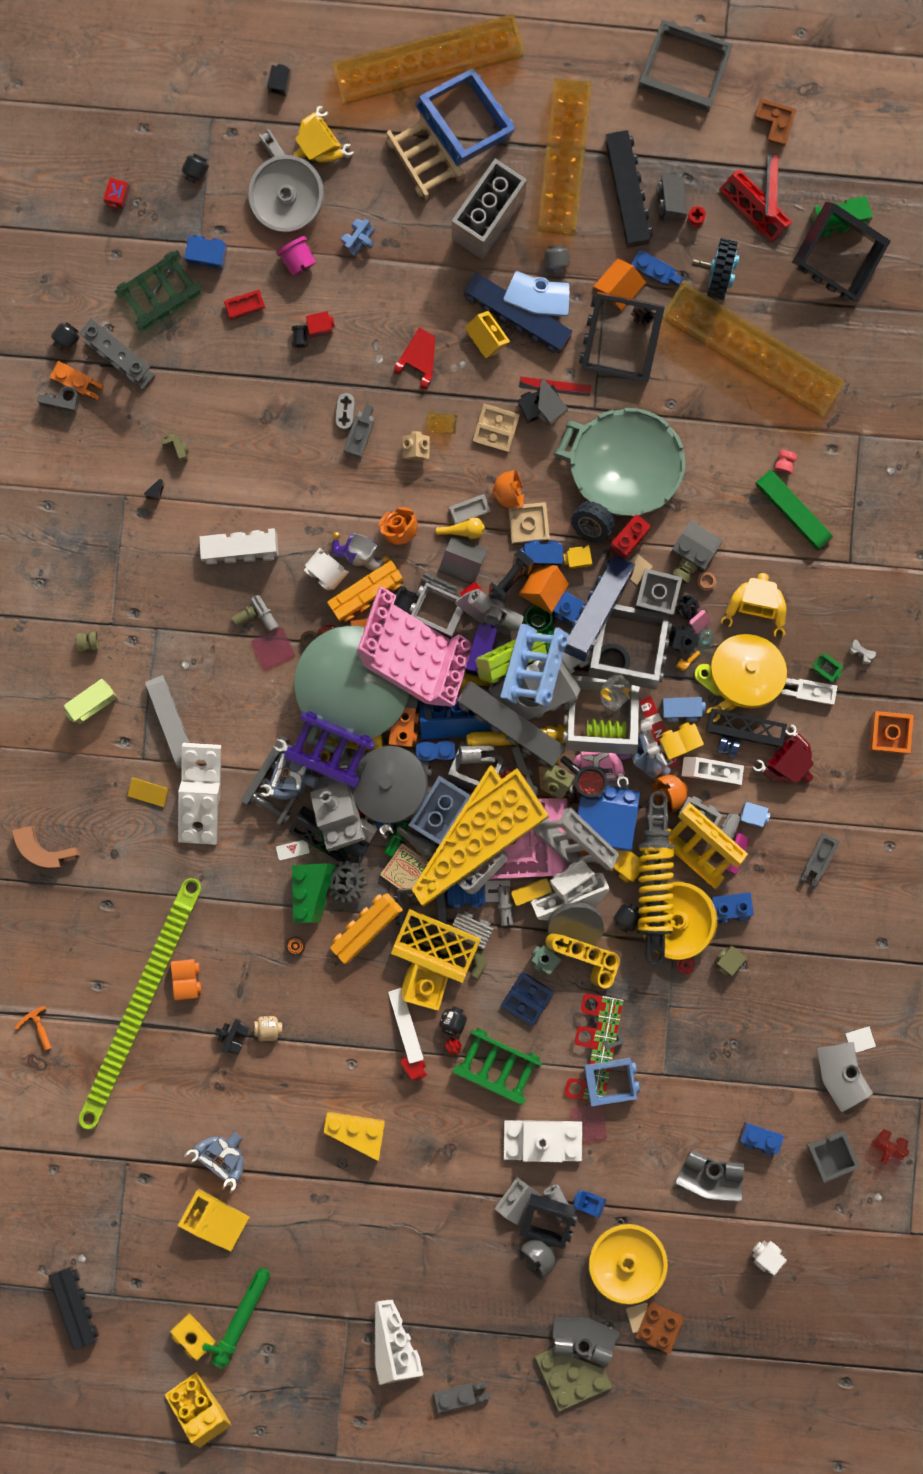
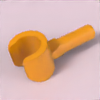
(683, 665)

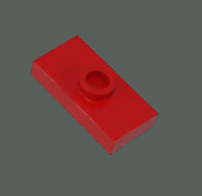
(244, 304)

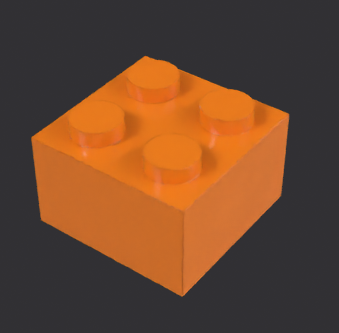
(891, 732)

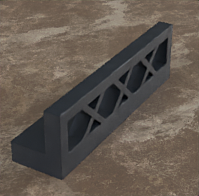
(745, 735)
(307, 819)

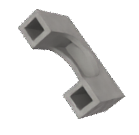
(564, 691)

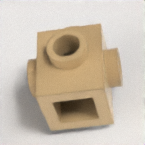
(416, 446)

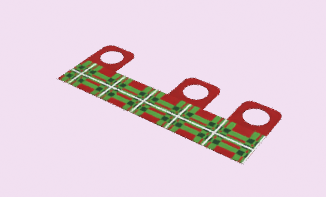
(607, 1027)

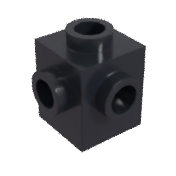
(683, 639)

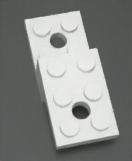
(199, 793)

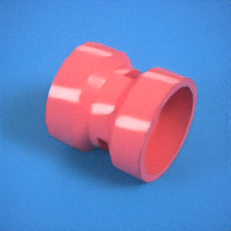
(785, 461)

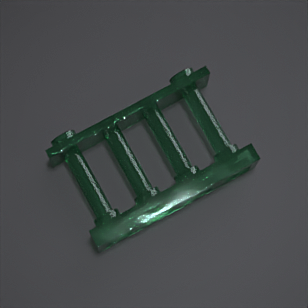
(175, 300)

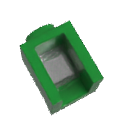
(827, 667)

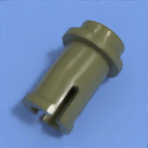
(244, 616)

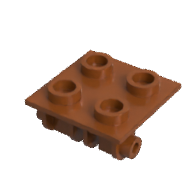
(660, 1327)

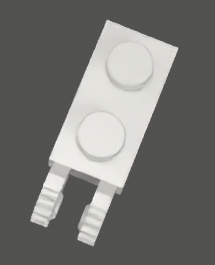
(812, 691)

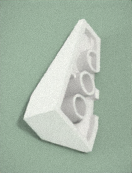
(393, 1352)

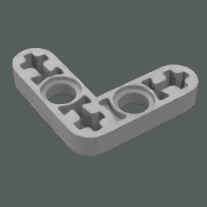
(480, 879)

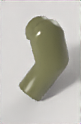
(480, 964)

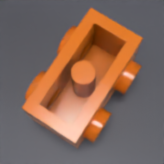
(404, 727)

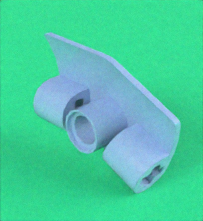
(538, 295)

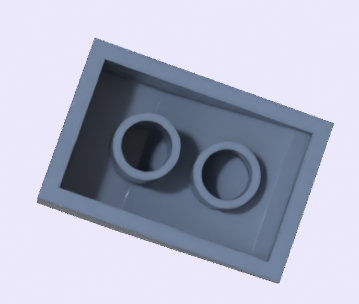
(439, 810)

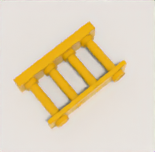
(711, 834)

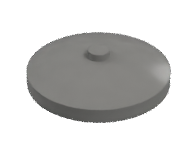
(286, 193)

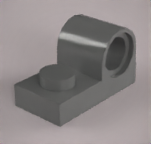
(60, 403)

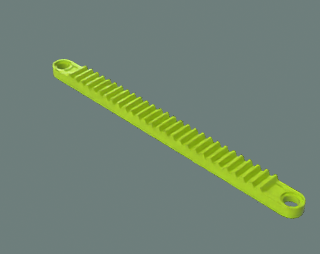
(140, 1003)

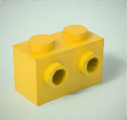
(487, 334)

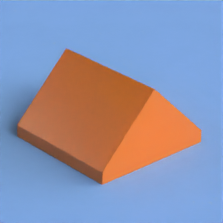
(620, 280)
(544, 587)

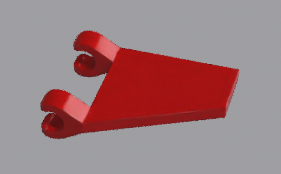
(419, 355)

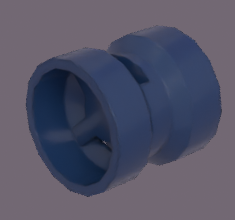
(725, 743)

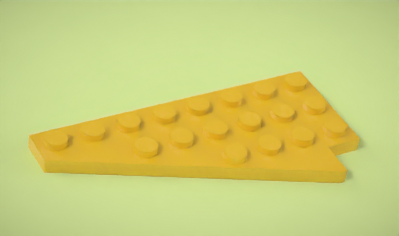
(488, 823)

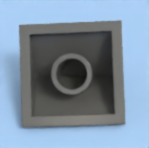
(462, 559)

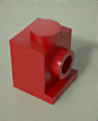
(415, 1070)

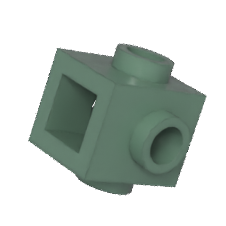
(548, 966)

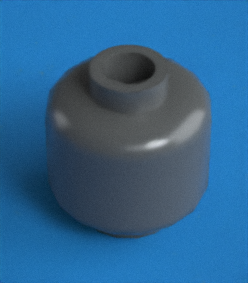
(557, 258)

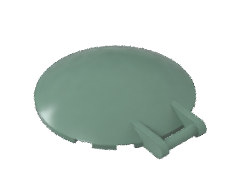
(625, 460)
(342, 690)

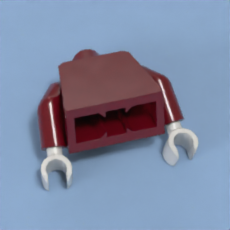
(790, 761)

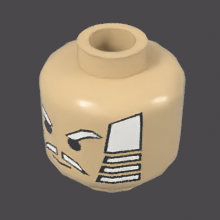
(267, 1028)

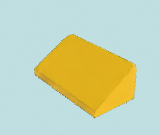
(148, 792)
(531, 891)

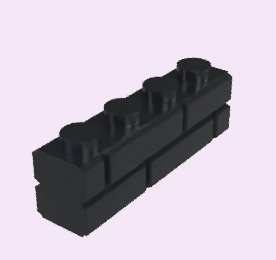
(73, 1307)

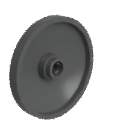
(390, 784)

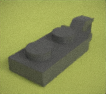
(360, 432)

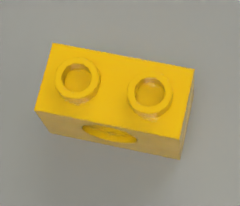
(190, 1325)

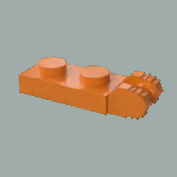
(79, 381)

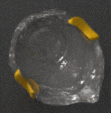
(615, 692)

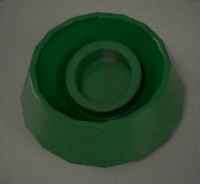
(539, 619)

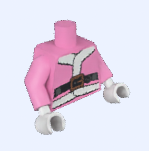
(607, 762)

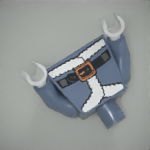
(649, 756)
(288, 777)
(221, 1157)

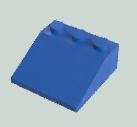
(612, 816)

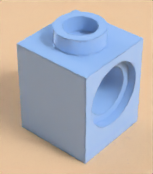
(754, 815)

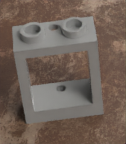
(422, 593)

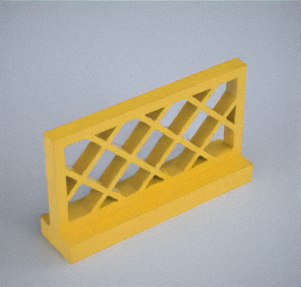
(428, 960)

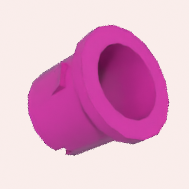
(297, 256)

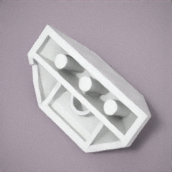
(548, 903)

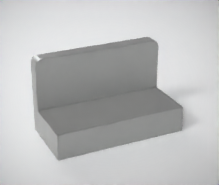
(515, 1201)

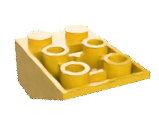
(213, 1220)
(197, 1410)

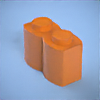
(185, 979)

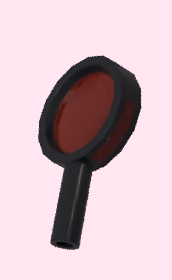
(589, 781)

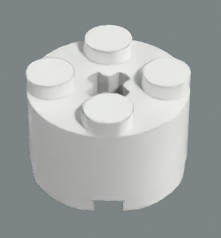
(326, 569)

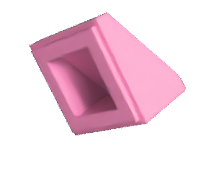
(700, 621)

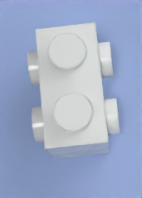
(768, 1256)

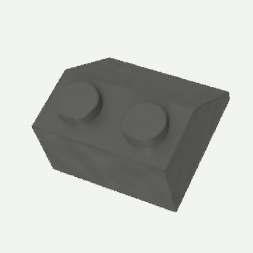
(696, 545)

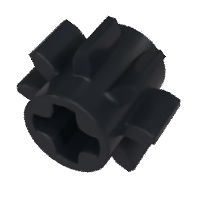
(642, 315)
(687, 607)

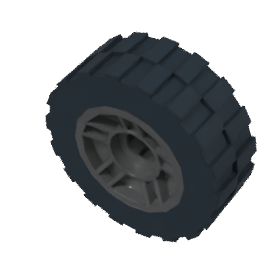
(593, 522)

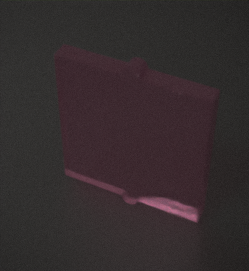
(273, 648)
(592, 1121)

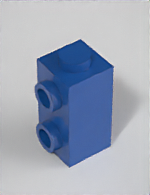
(544, 553)

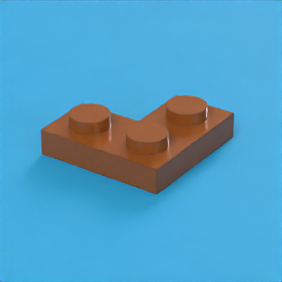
(780, 117)

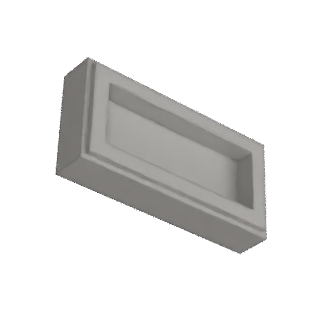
(469, 509)

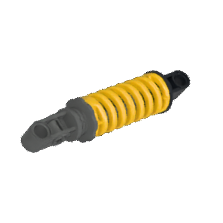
(655, 856)

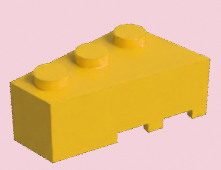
(357, 1132)

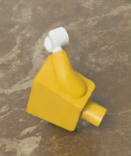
(318, 141)

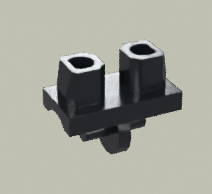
(230, 1045)

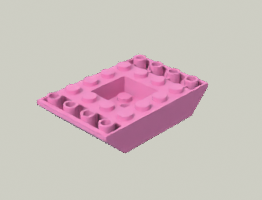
(532, 855)

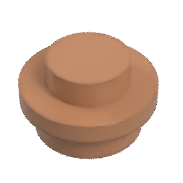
(706, 581)

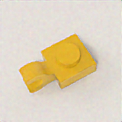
(725, 705)

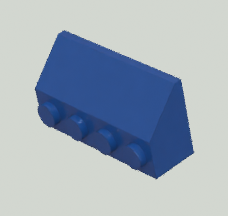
(448, 721)

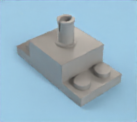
(336, 813)

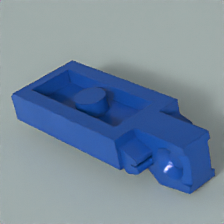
(656, 269)

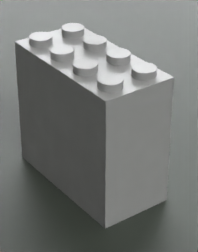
(489, 209)

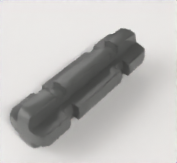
(427, 578)

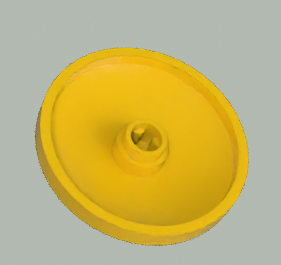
(748, 671)
(692, 922)
(628, 1263)

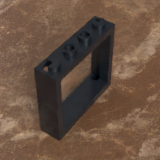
(867, 268)
(588, 338)

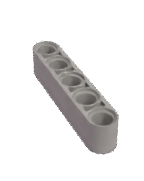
(168, 716)

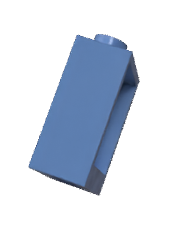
(613, 1098)

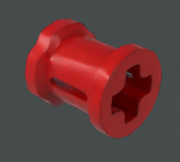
(701, 214)

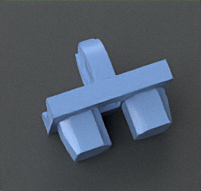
(363, 231)

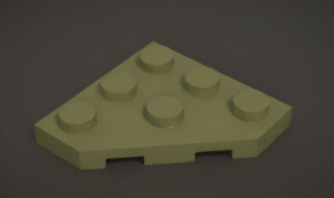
(571, 1378)

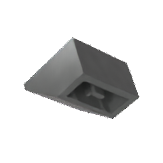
(672, 196)

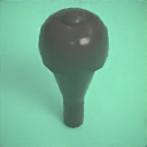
(424, 846)

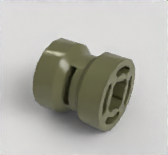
(685, 570)
(83, 644)

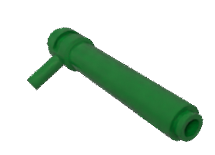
(227, 1345)

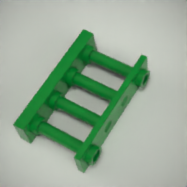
(482, 1076)

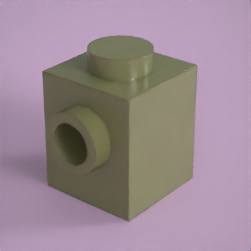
(729, 960)

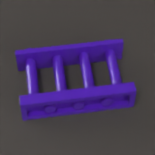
(314, 760)

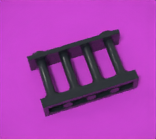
(522, 566)

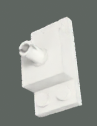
(543, 1140)

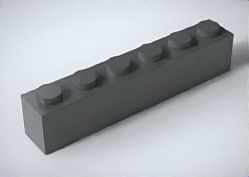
(510, 724)

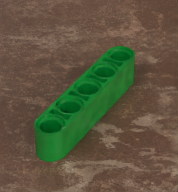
(794, 510)

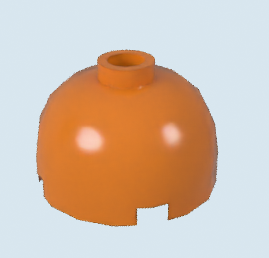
(508, 490)
(399, 526)
(674, 790)

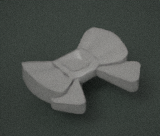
(867, 654)

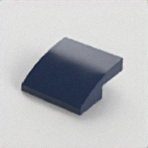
(527, 998)

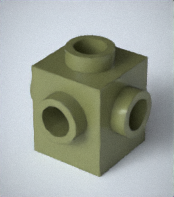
(557, 781)

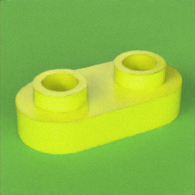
(705, 681)

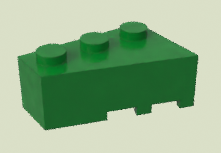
(857, 207)
(309, 891)

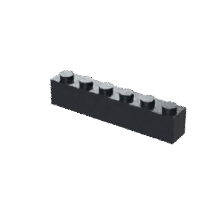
(627, 188)

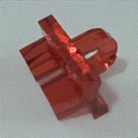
(889, 1149)

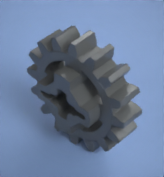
(347, 881)

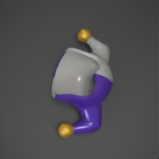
(358, 551)

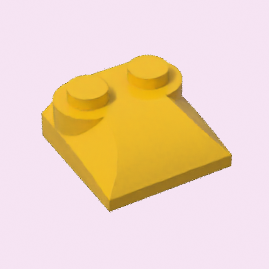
(423, 987)

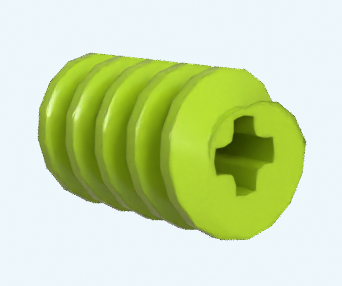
(607, 730)

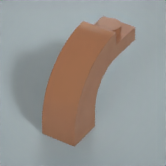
(29, 847)

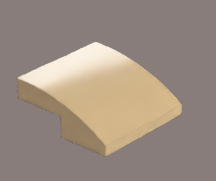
(496, 427)

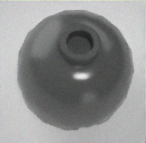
(538, 1257)

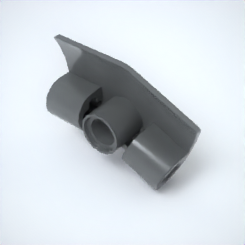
(722, 1186)
(597, 1337)

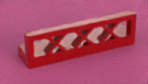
(757, 198)

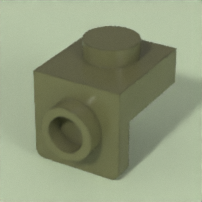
(181, 448)

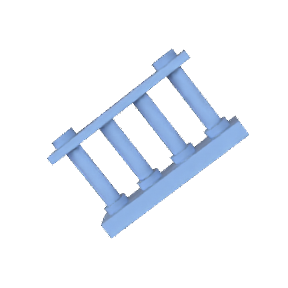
(519, 662)

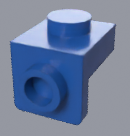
(589, 1203)

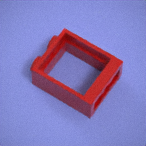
(629, 537)

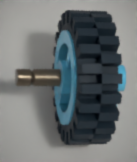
(720, 268)

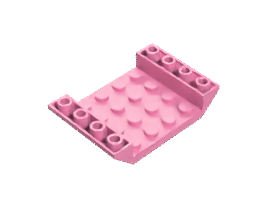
(413, 653)

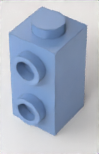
(680, 708)

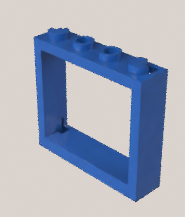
(442, 130)

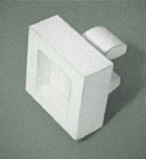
(368, 829)

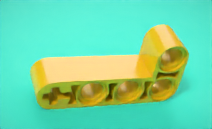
(582, 953)

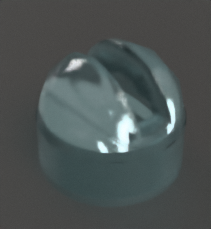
(707, 641)

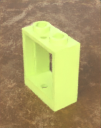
(89, 702)

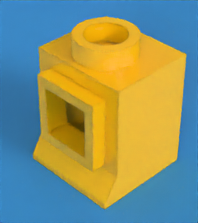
(577, 557)

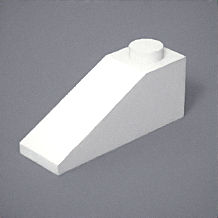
(712, 770)

